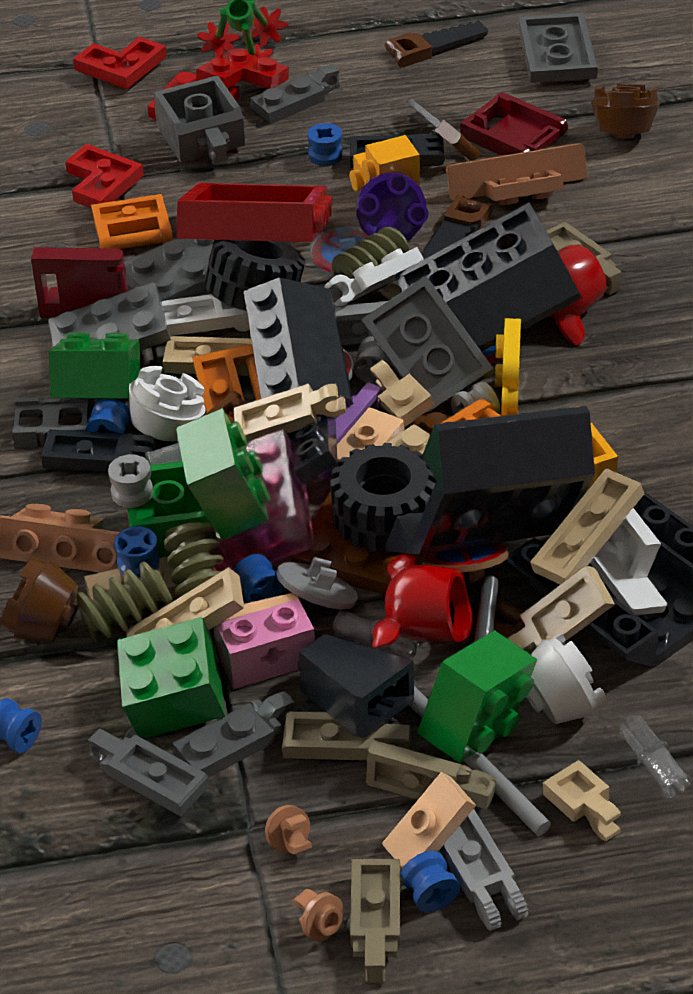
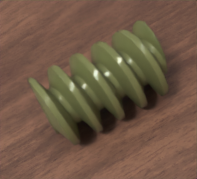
(367, 251)
(191, 555)
(123, 600)

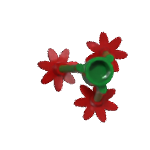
(241, 16)

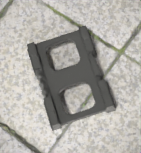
(51, 410)

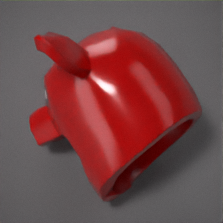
(591, 284)
(420, 604)

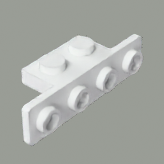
(626, 564)

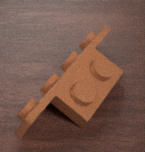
(518, 174)
(65, 538)

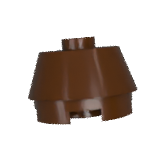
(625, 109)
(41, 603)

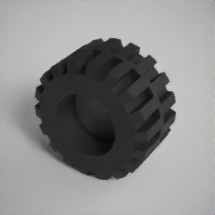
(245, 264)
(375, 489)

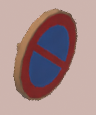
(469, 559)

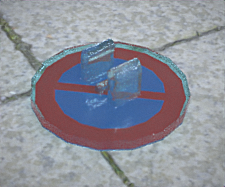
(332, 243)

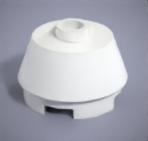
(164, 402)
(563, 682)

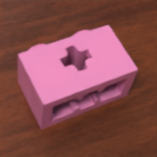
(263, 643)

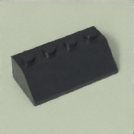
(296, 338)

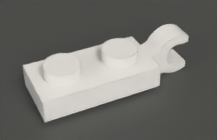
(371, 278)

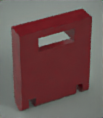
(520, 130)
(81, 277)

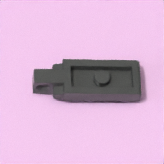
(296, 94)
(235, 735)
(149, 770)

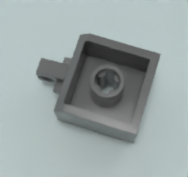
(200, 120)

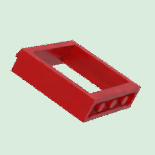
(253, 212)

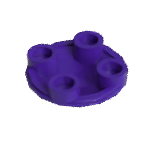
(391, 202)

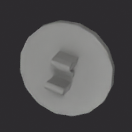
(317, 584)

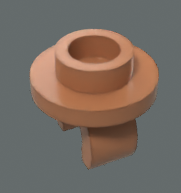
(288, 830)
(321, 914)

